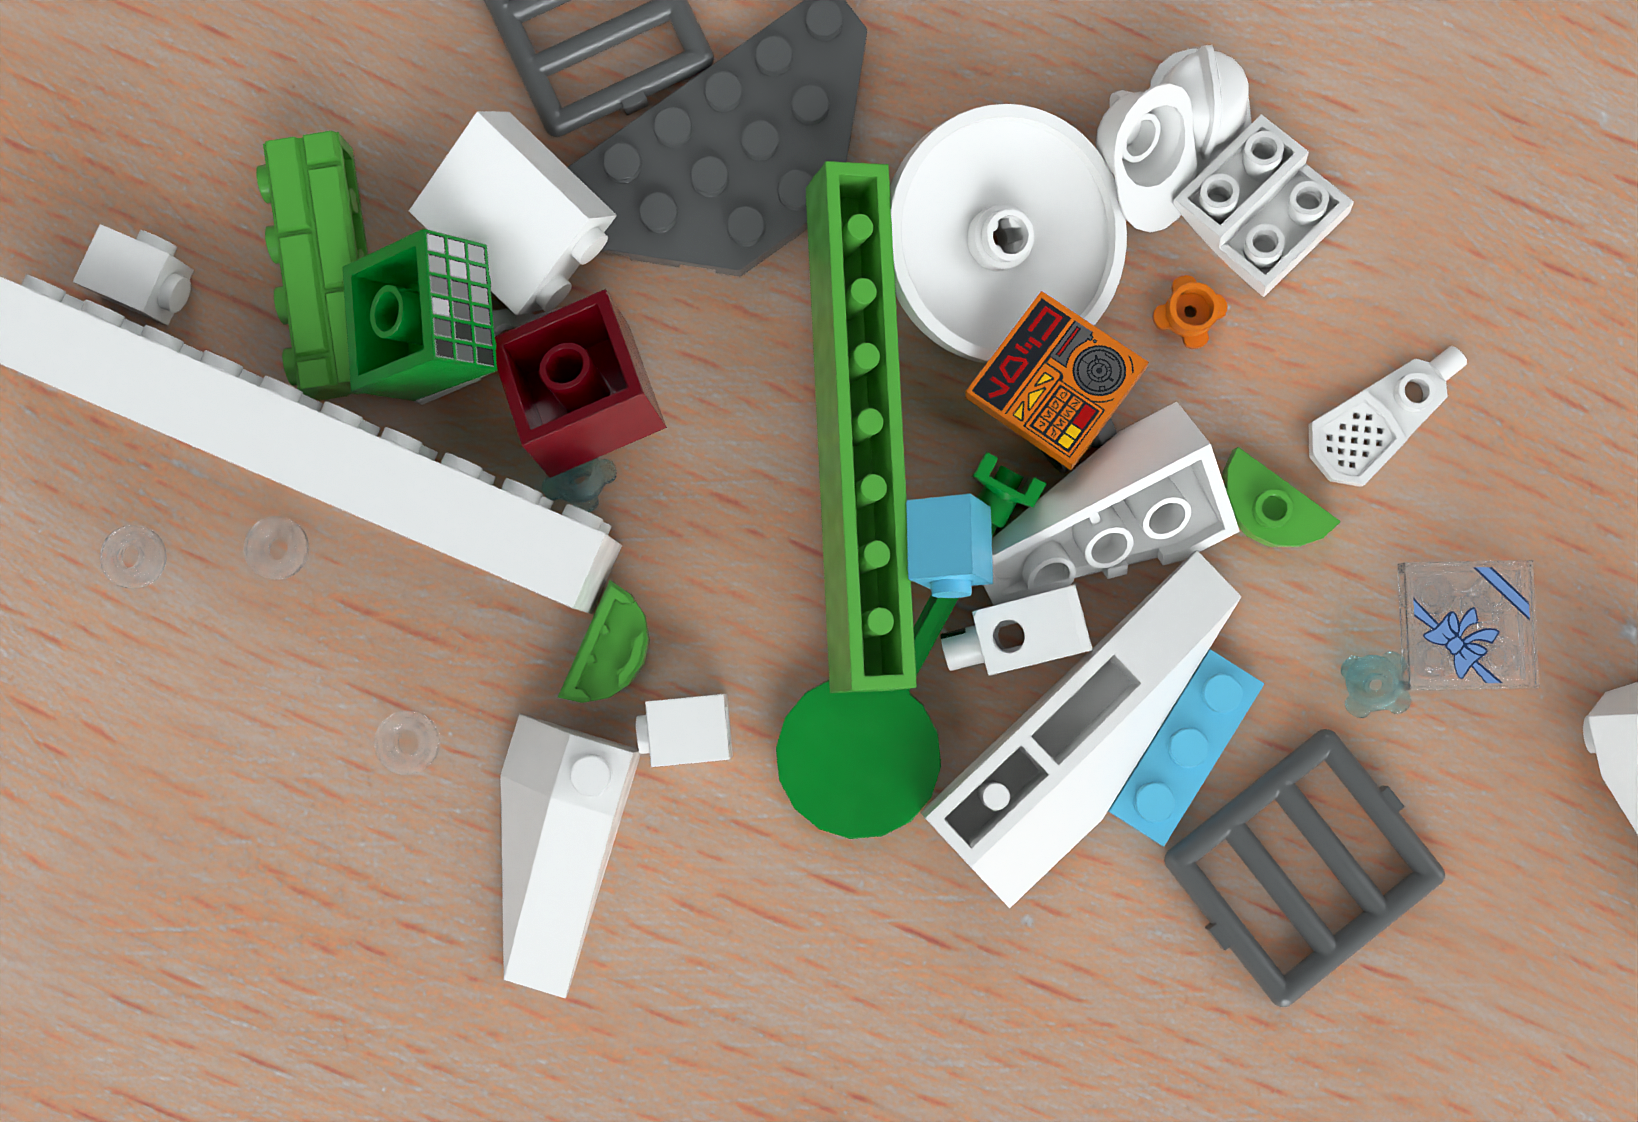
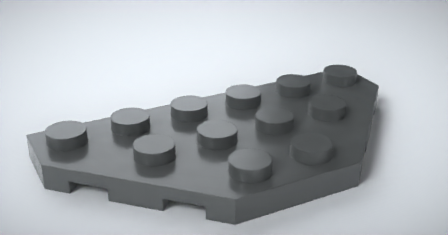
(728, 156)

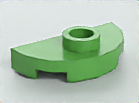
(1270, 507)
(611, 649)

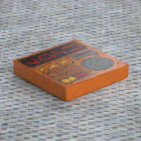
(1056, 380)

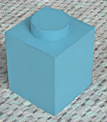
(949, 544)

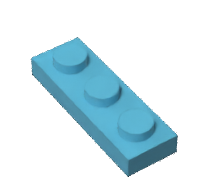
(1186, 747)

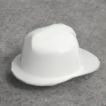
(1217, 97)
(1149, 152)

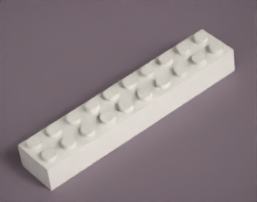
(307, 449)

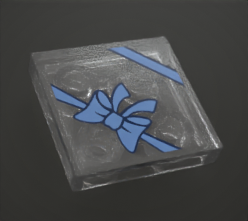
(1468, 625)

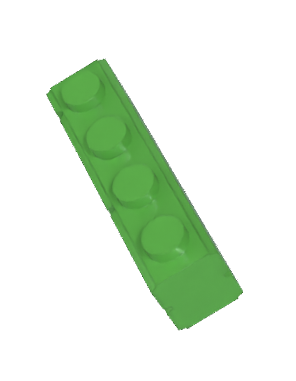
(312, 238)

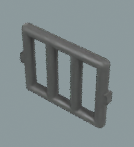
(628, 93)
(1378, 909)

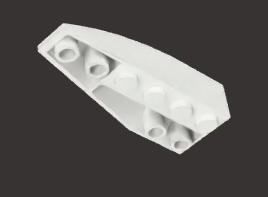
(1082, 739)

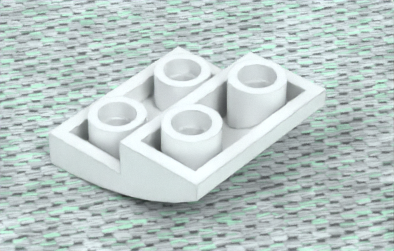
(1262, 205)

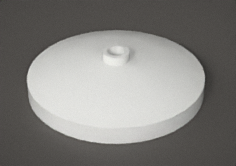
(1041, 196)

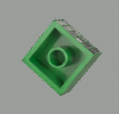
(419, 316)

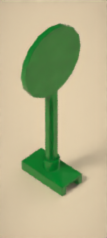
(874, 756)

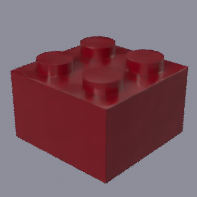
(576, 384)

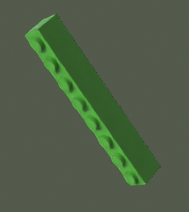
(859, 429)

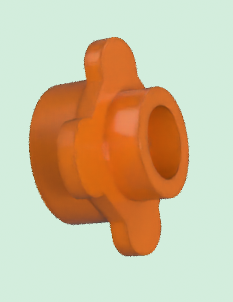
(1207, 307)

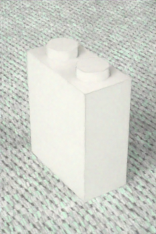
(522, 204)

